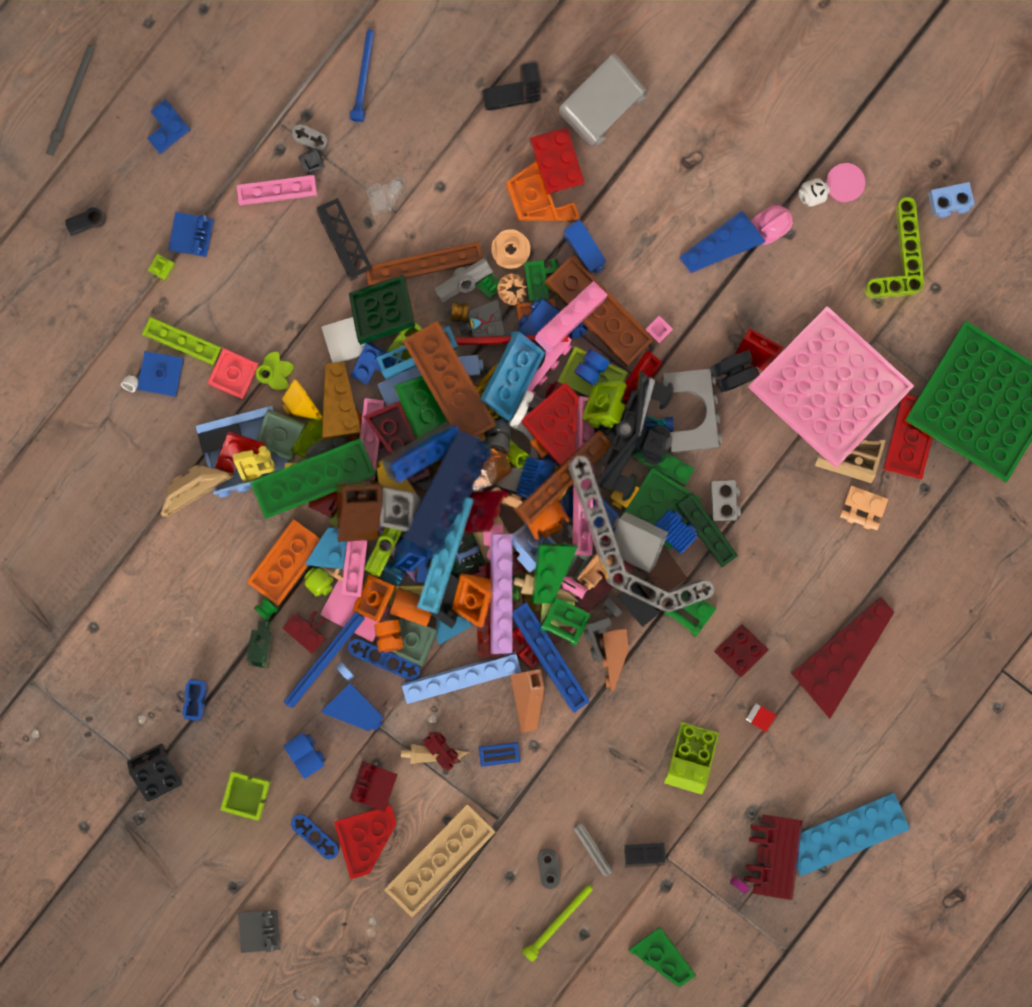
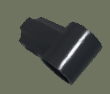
(83, 221)

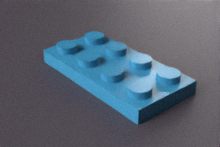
(512, 376)

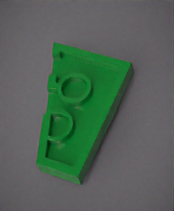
(550, 570)
(663, 956)

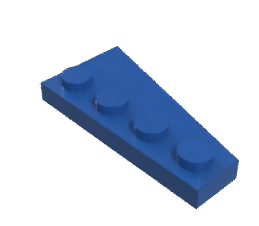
(728, 240)

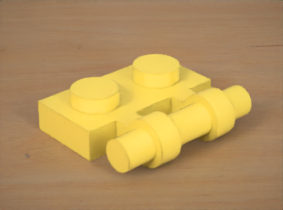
(248, 463)

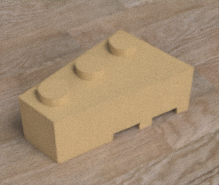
(860, 463)

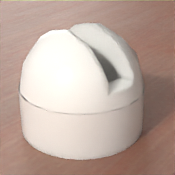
(130, 383)

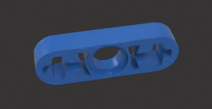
(300, 830)

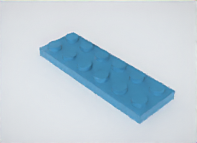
(850, 833)

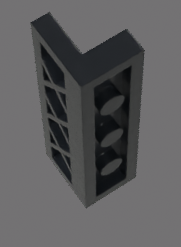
(334, 237)

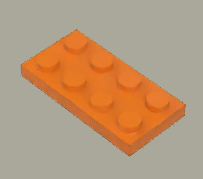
(284, 563)

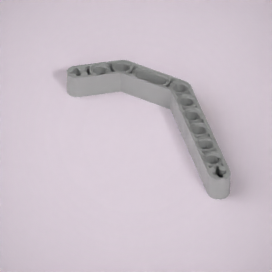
(611, 548)

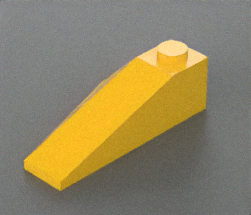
(299, 403)

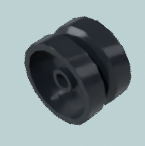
(734, 369)

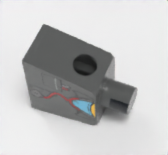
(484, 321)

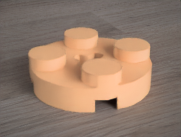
(503, 241)

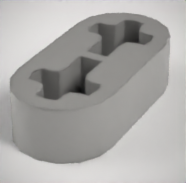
(312, 134)

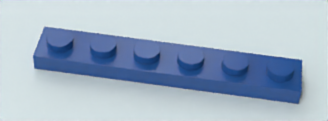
(549, 657)

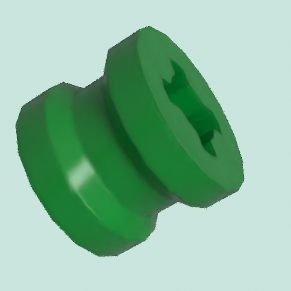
(266, 608)

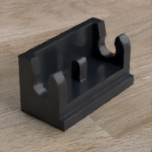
(639, 609)
(644, 855)

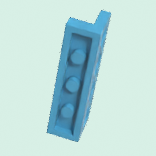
(405, 364)

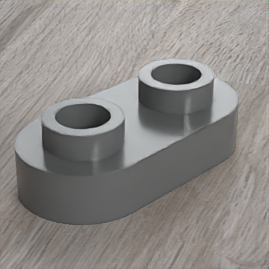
(548, 869)

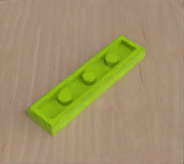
(182, 341)

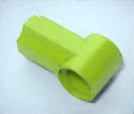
(516, 455)

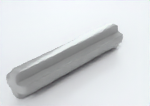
(592, 849)

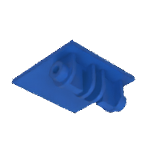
(191, 234)

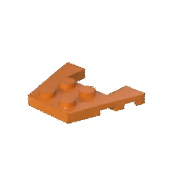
(531, 201)

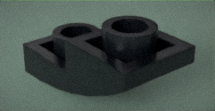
(214, 439)

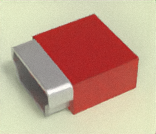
(760, 717)

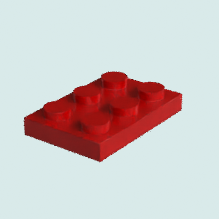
(556, 161)

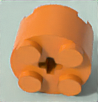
(549, 521)

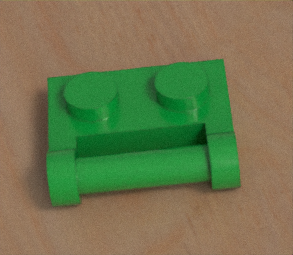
(700, 610)
(569, 615)

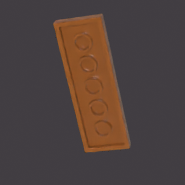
(609, 321)
(448, 380)

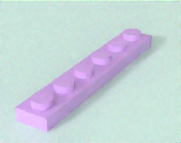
(501, 593)

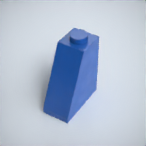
(584, 247)
(354, 709)

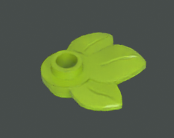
(277, 370)

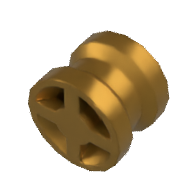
(459, 311)

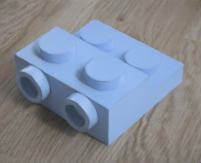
(527, 546)

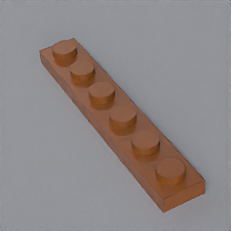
(425, 263)
(561, 479)

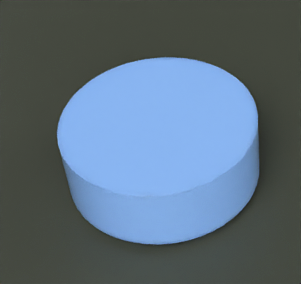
(345, 671)

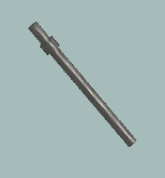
(56, 136)

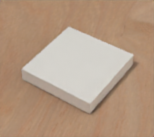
(342, 340)

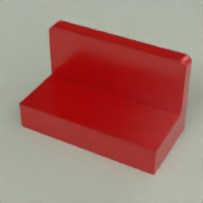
(762, 349)

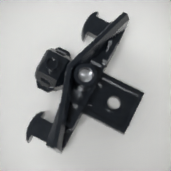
(632, 437)

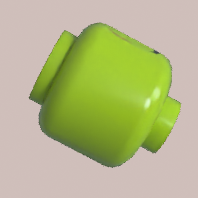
(319, 581)

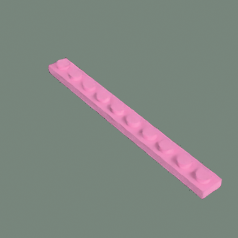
(356, 550)

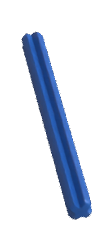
(324, 659)

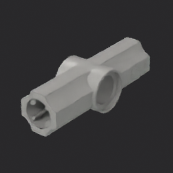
(463, 280)

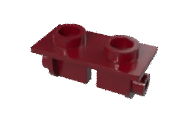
(447, 755)

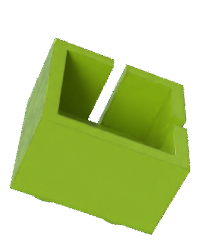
(245, 795)

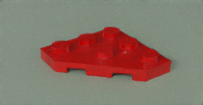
(555, 423)
(364, 838)

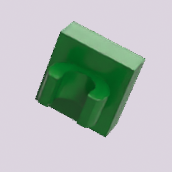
(488, 285)

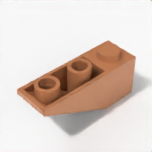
(616, 648)
(528, 694)

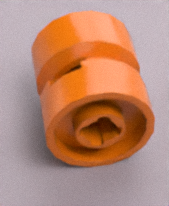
(388, 636)

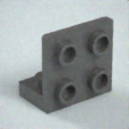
(598, 626)

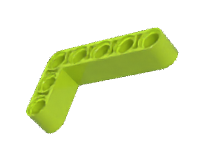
(905, 256)

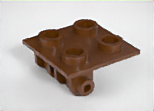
(664, 575)

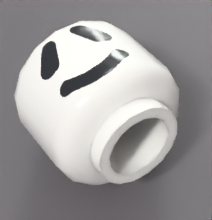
(814, 192)

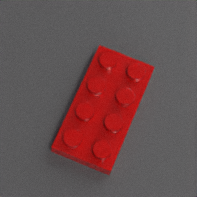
(908, 444)

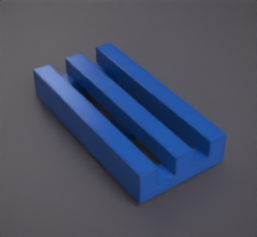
(515, 752)

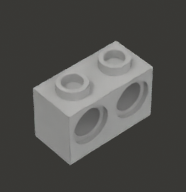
(718, 500)

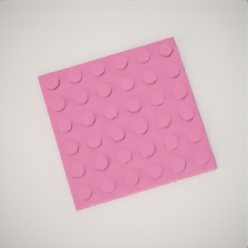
(831, 386)

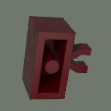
(304, 632)

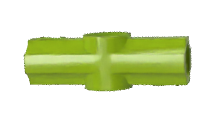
(380, 557)

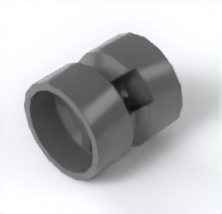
(499, 436)

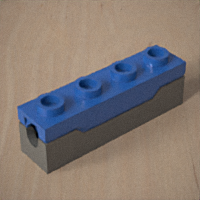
(420, 452)

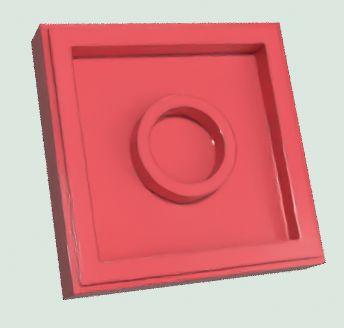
(233, 373)

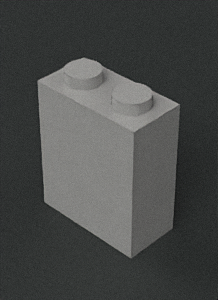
(638, 541)

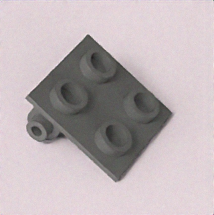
(259, 931)

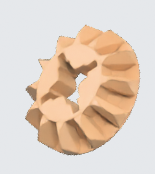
(506, 283)

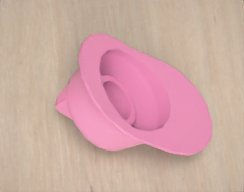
(773, 223)

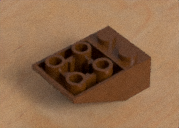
(358, 510)

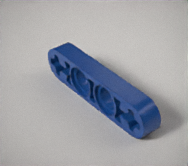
(383, 661)

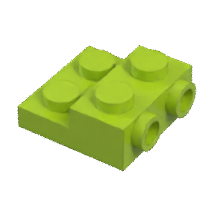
(604, 404)

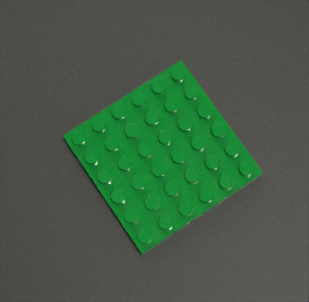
(979, 402)

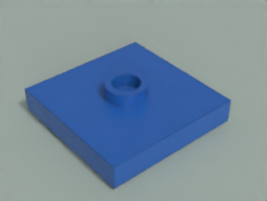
(160, 374)

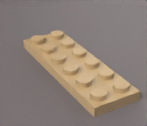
(439, 860)

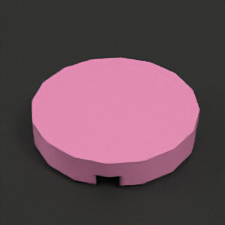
(845, 182)

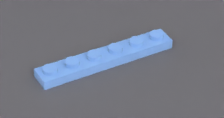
(460, 677)

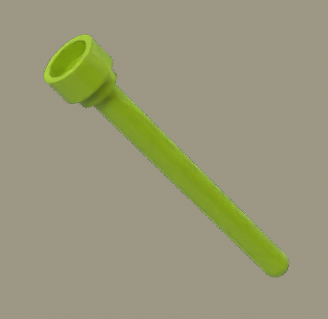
(532, 950)

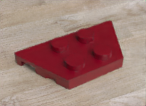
(484, 510)

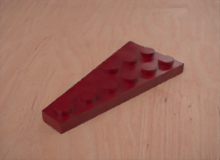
(835, 665)

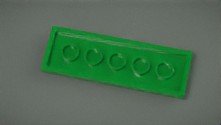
(312, 478)

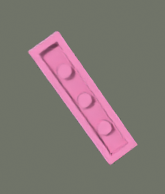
(276, 190)

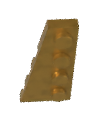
(339, 409)

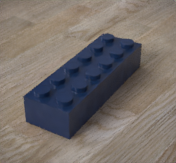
(448, 492)

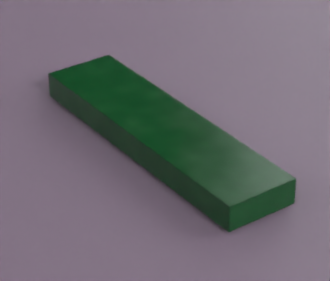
(706, 529)

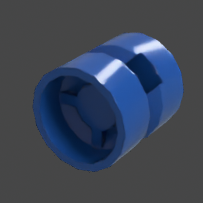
(592, 366)

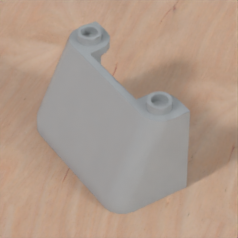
(602, 100)

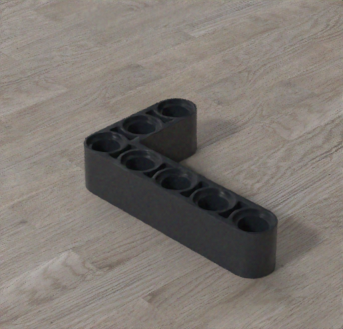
(518, 93)

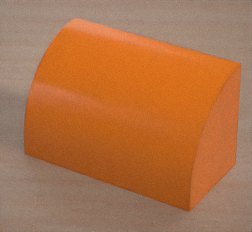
(406, 605)

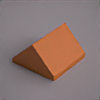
(374, 598)
(472, 598)

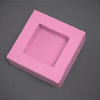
(659, 329)

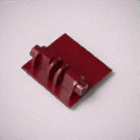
(741, 651)
(373, 786)

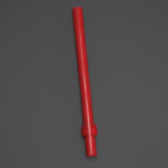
(493, 340)

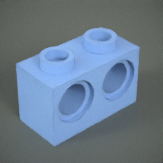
(950, 194)

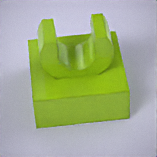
(161, 267)

